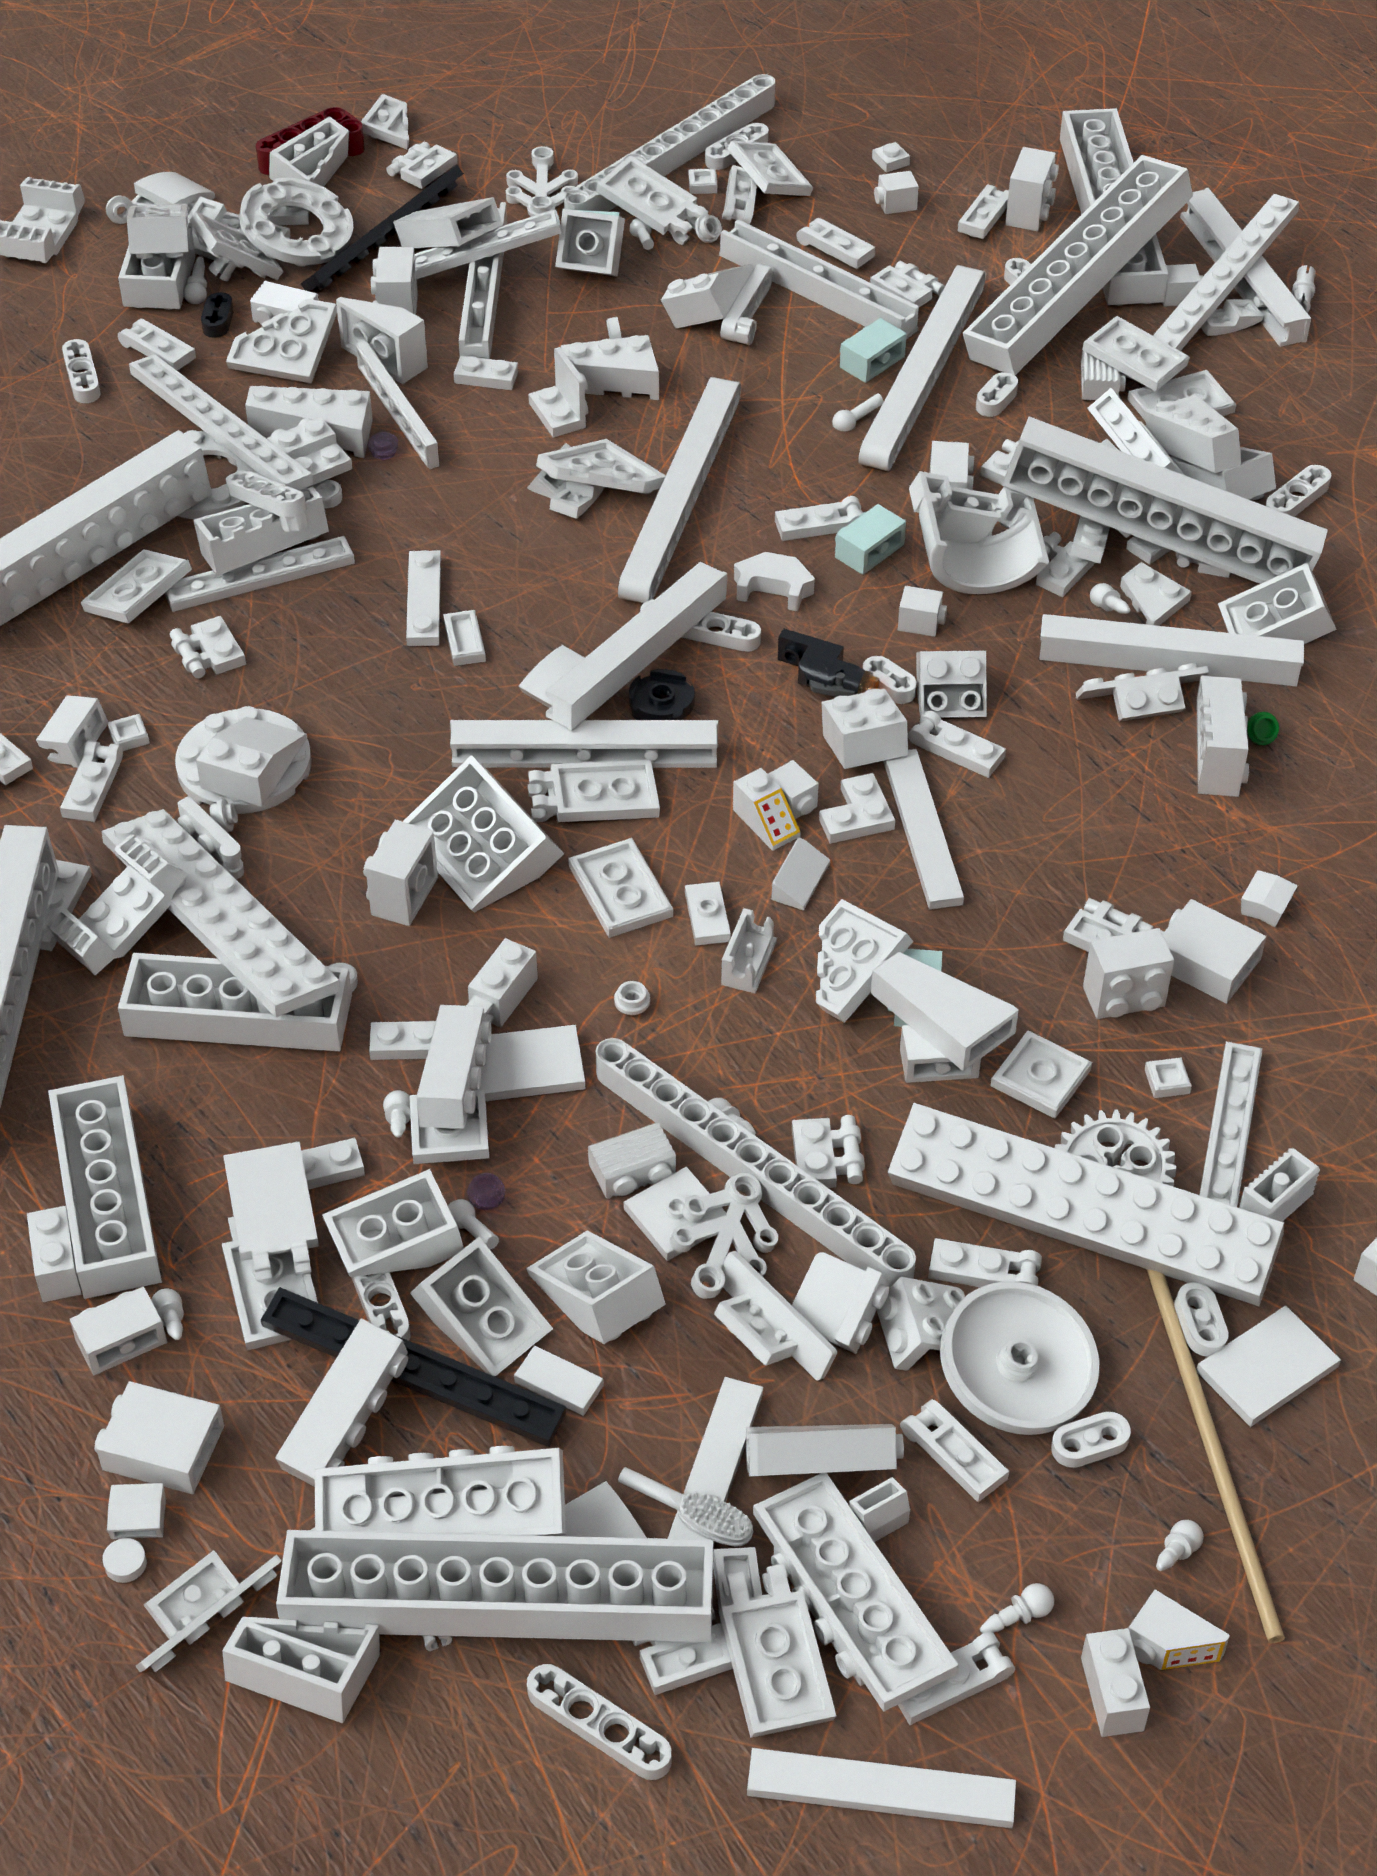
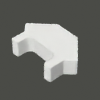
(774, 575)

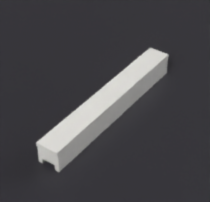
(1216, 231)
(818, 279)
(481, 302)
(636, 645)
(1156, 647)
(549, 742)

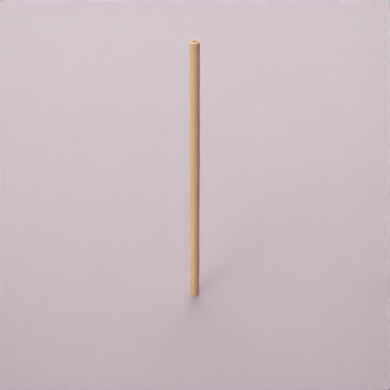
(1217, 1460)

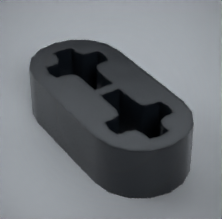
(212, 314)

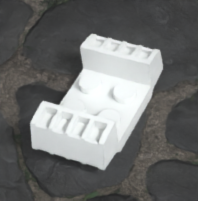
(43, 221)
(123, 909)

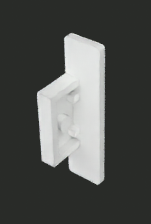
(1145, 695)
(769, 1322)
(195, 1598)

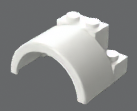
(960, 539)

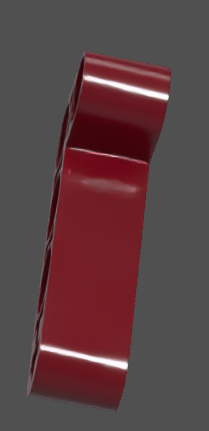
(271, 142)

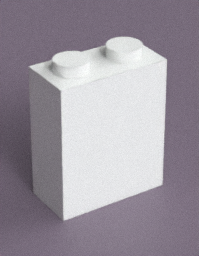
(1212, 950)
(159, 1437)

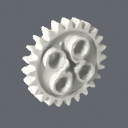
(1145, 1146)

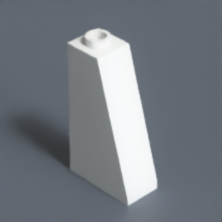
(448, 224)
(942, 1009)
(822, 1449)

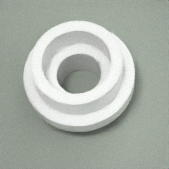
(112, 206)
(708, 228)
(224, 814)
(632, 998)

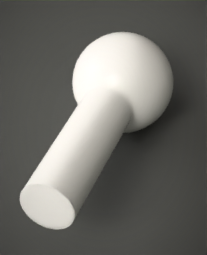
(643, 231)
(846, 420)
(464, 1216)

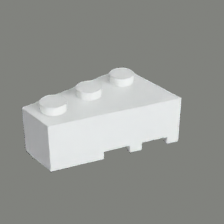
(312, 154)
(617, 365)
(302, 1664)

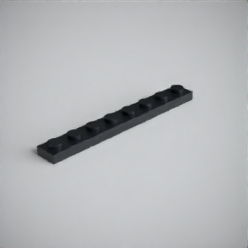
(376, 236)
(425, 1370)

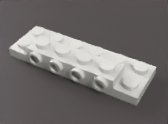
(446, 1495)
(853, 1593)

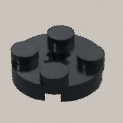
(645, 696)

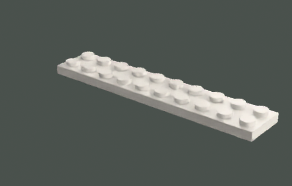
(232, 920)

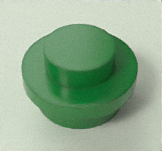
(1262, 728)

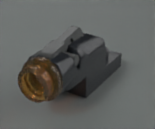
(823, 666)

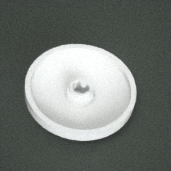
(1019, 1358)

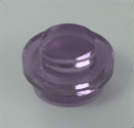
(383, 445)
(486, 1191)

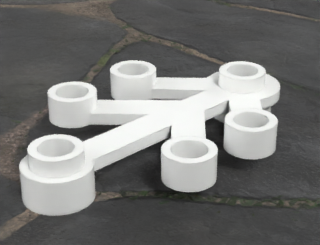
(542, 160)
(728, 1230)

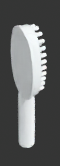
(698, 1511)

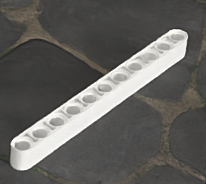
(686, 138)
(921, 368)
(679, 491)
(732, 1150)

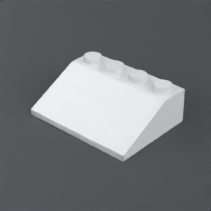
(483, 837)

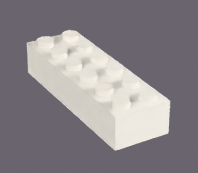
(207, 1003)
(104, 1187)

